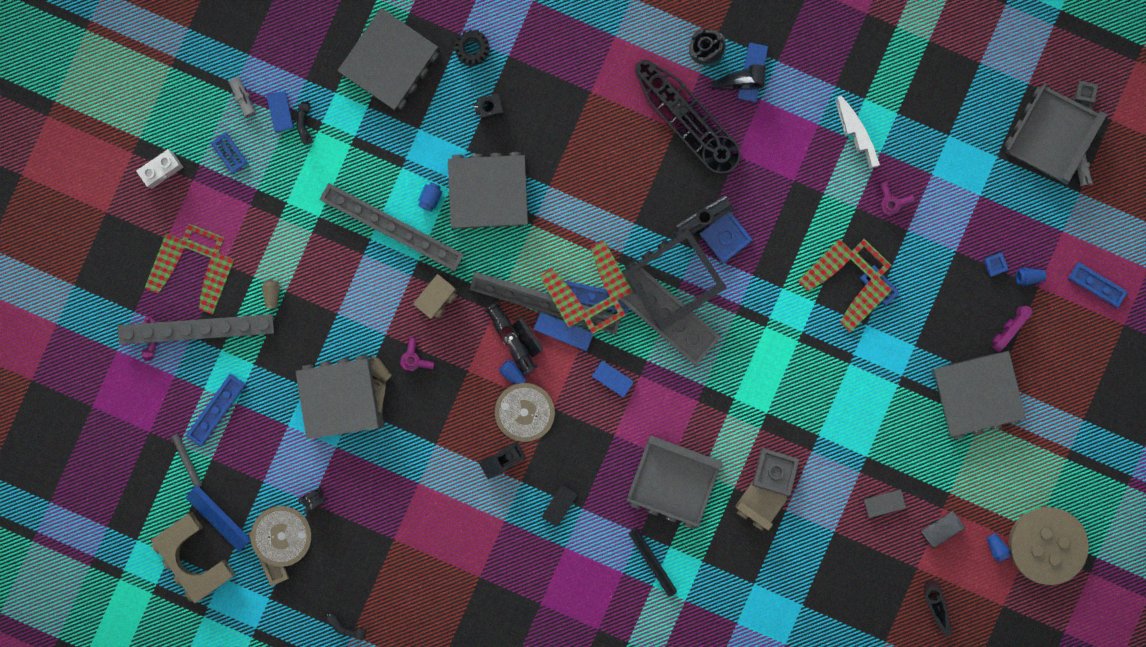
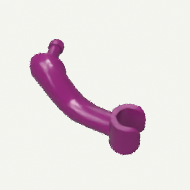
(148, 354)

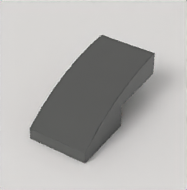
(1085, 94)

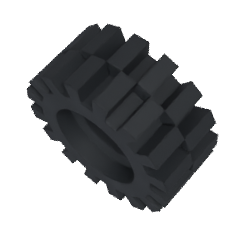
(472, 36)

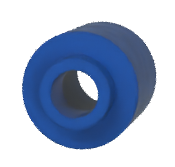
(430, 196)

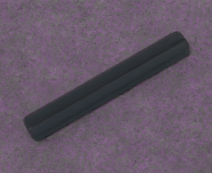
(653, 562)

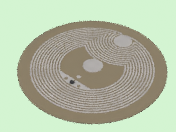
(524, 412)
(280, 536)

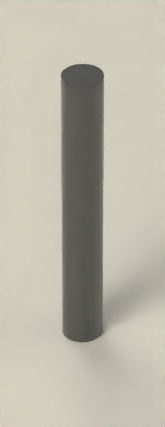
(186, 460)

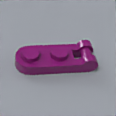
(1011, 328)

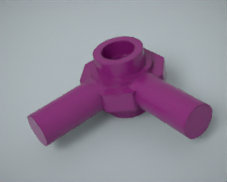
(890, 204)
(410, 360)

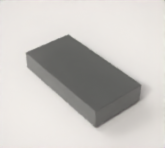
(884, 503)

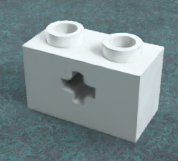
(159, 169)

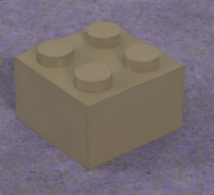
(435, 297)

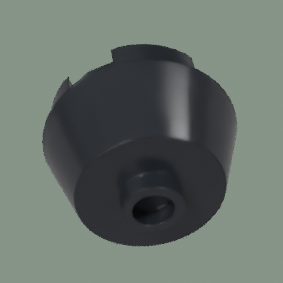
(707, 47)

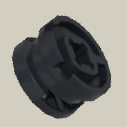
(312, 499)

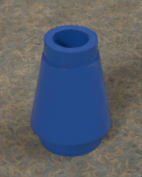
(1029, 276)
(511, 372)
(998, 548)

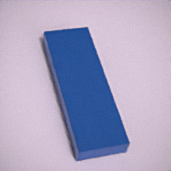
(755, 55)
(1097, 285)
(559, 330)

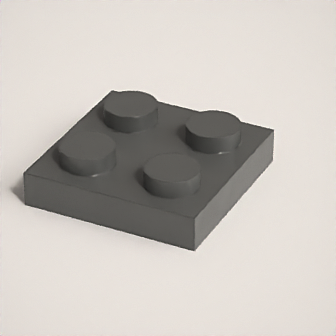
(775, 472)

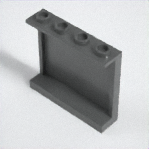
(389, 60)
(1054, 134)
(487, 191)
(979, 394)
(338, 398)
(673, 482)

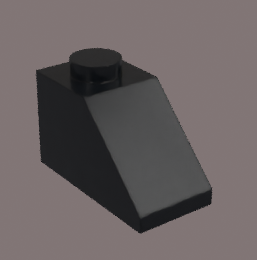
(502, 460)

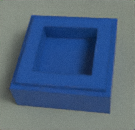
(995, 264)

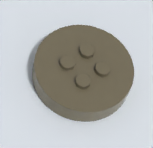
(1048, 545)

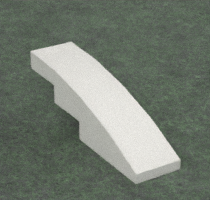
(853, 126)

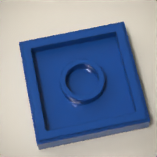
(725, 237)

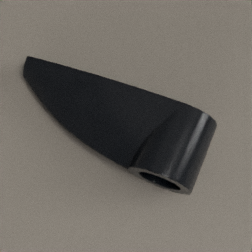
(743, 79)
(937, 606)

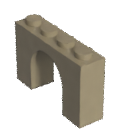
(169, 544)

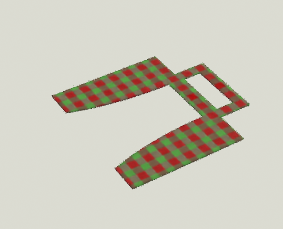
(833, 261)
(215, 275)
(569, 305)

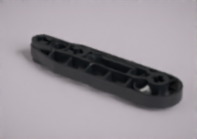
(679, 109)

